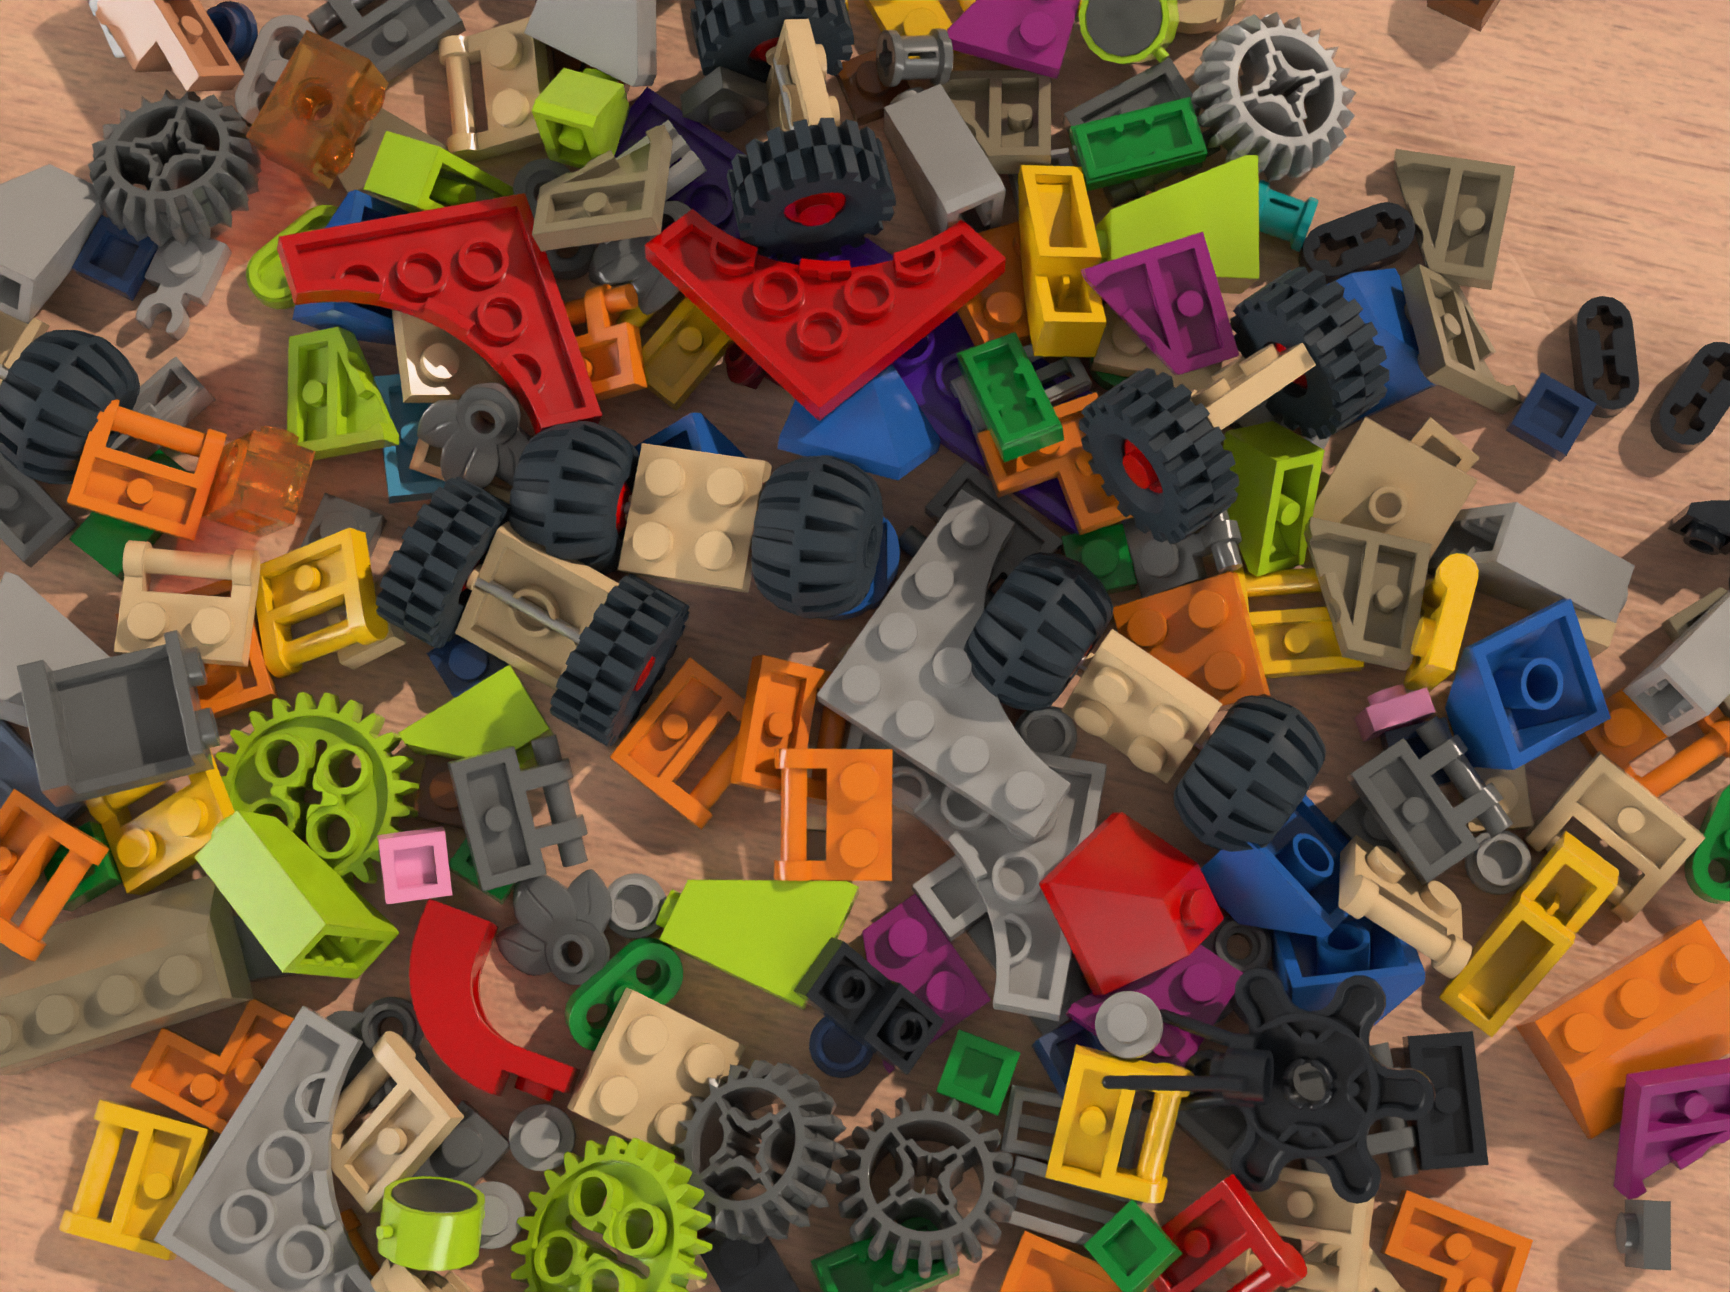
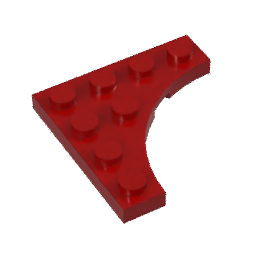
(468, 274)
(822, 322)

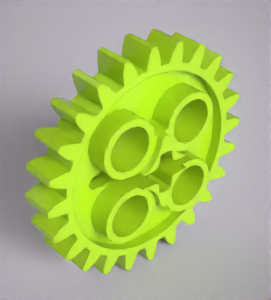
(369, 805)
(642, 1193)

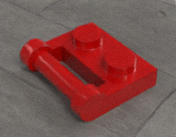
(1217, 1232)

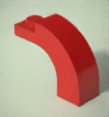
(448, 1005)

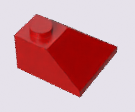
(1129, 903)

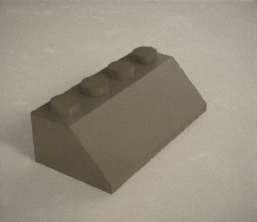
(121, 975)

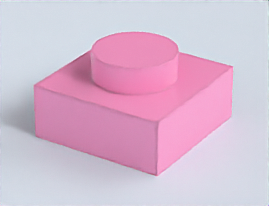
(1393, 710)
(414, 865)

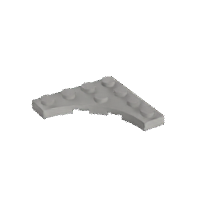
(916, 686)
(1007, 870)
(265, 1194)

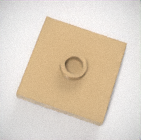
(1393, 488)

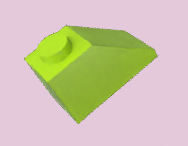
(581, 116)
(427, 176)
(1275, 494)
(481, 720)

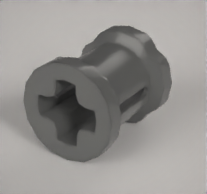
(933, 49)

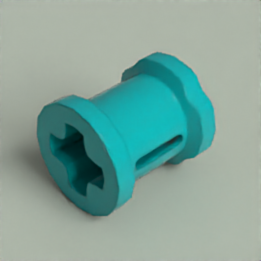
(1285, 215)

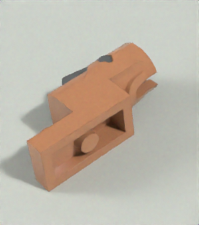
(169, 38)

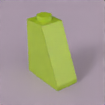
(1215, 202)
(293, 898)
(757, 928)

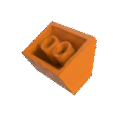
(1637, 1016)

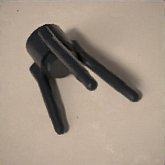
(1236, 1077)

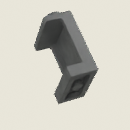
(118, 721)

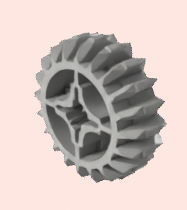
(1285, 71)

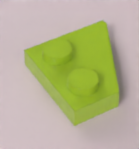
(335, 396)

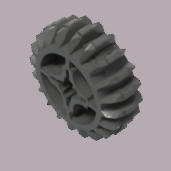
(167, 153)
(965, 1151)
(792, 1156)

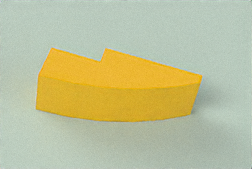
(1055, 246)
(1531, 934)

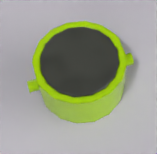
(1129, 29)
(431, 1223)

